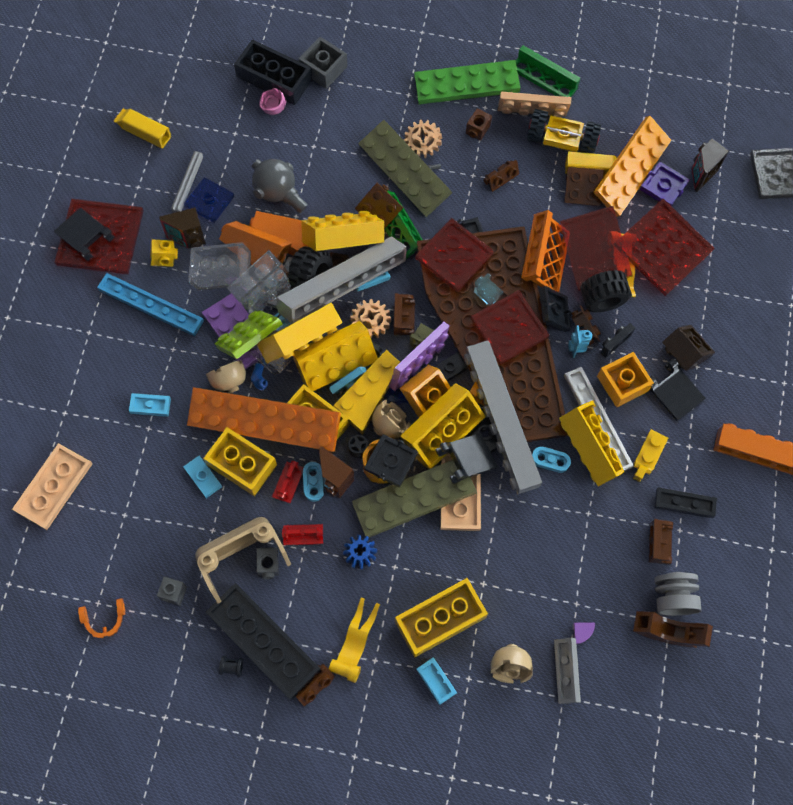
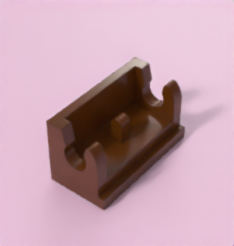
(404, 314)
(660, 542)

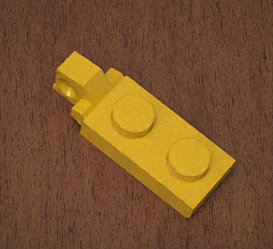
(649, 454)

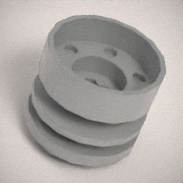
(677, 592)

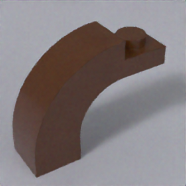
(671, 631)

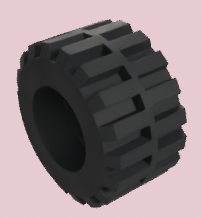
(307, 265)
(605, 291)

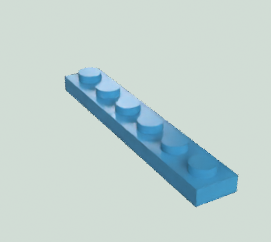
(150, 304)

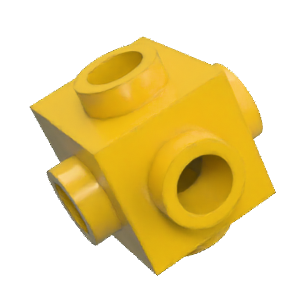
(163, 253)

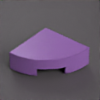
(583, 631)

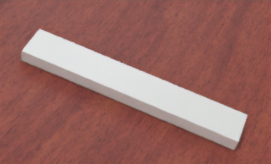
(585, 393)

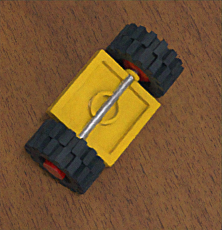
(563, 132)

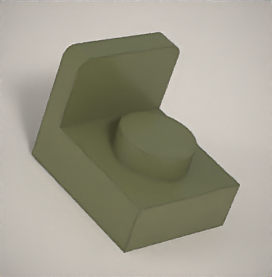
(420, 335)

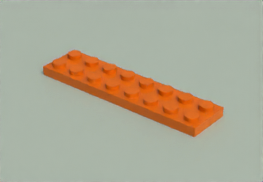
(264, 419)

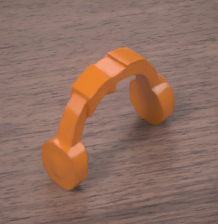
(84, 620)

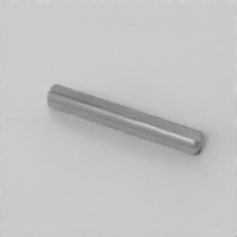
(187, 182)

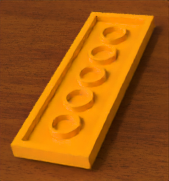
(632, 165)

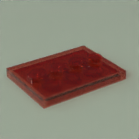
(595, 244)

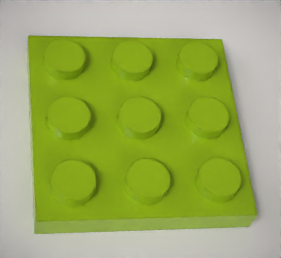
(248, 333)

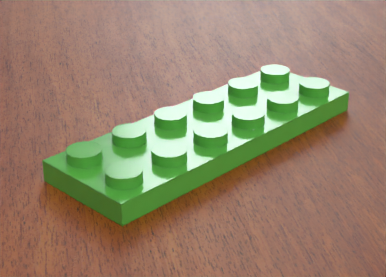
(466, 82)

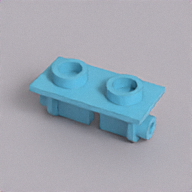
(579, 341)

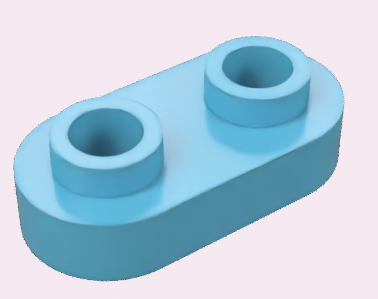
(550, 459)
(313, 482)

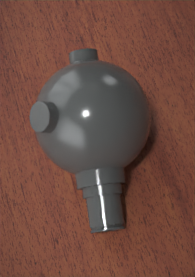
(275, 182)

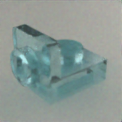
(487, 290)

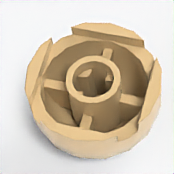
(228, 377)
(389, 420)
(511, 663)

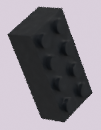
(271, 70)

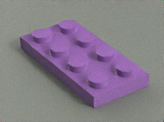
(222, 319)
(420, 355)

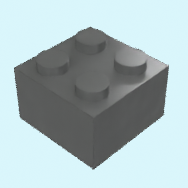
(325, 61)

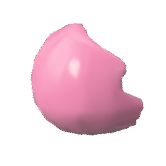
(272, 101)

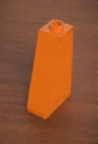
(280, 226)
(255, 240)

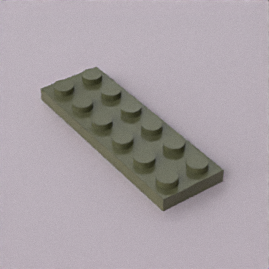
(405, 168)
(414, 498)

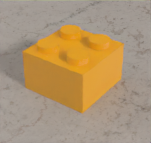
(625, 379)
(425, 389)

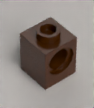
(478, 124)

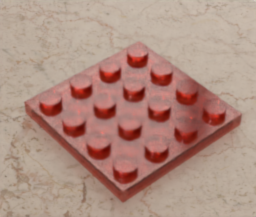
(665, 247)
(107, 256)

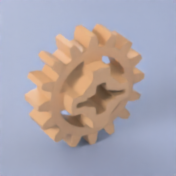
(431, 134)
(376, 313)

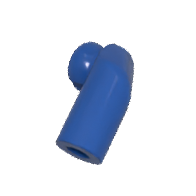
(257, 379)

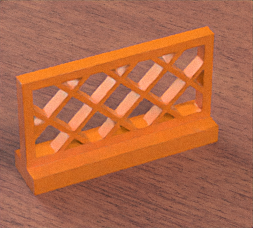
(538, 250)

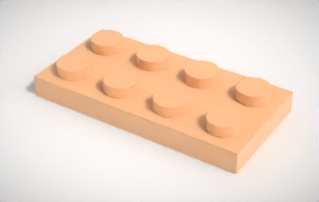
(526, 103)
(52, 486)
(466, 513)

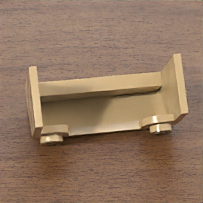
(232, 542)

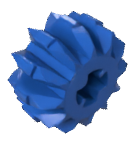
(367, 553)

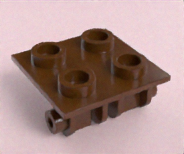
(581, 185)
(380, 203)

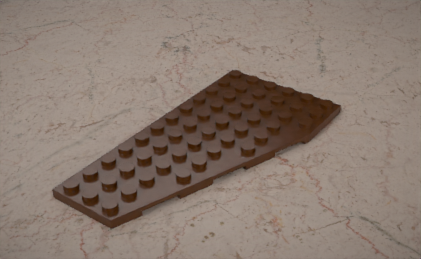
(528, 376)

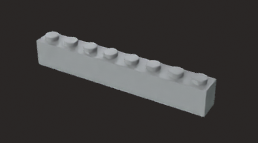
(341, 279)
(503, 418)

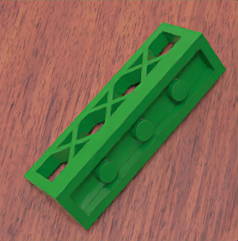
(548, 71)
(407, 229)

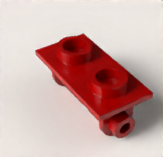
(288, 482)
(302, 534)

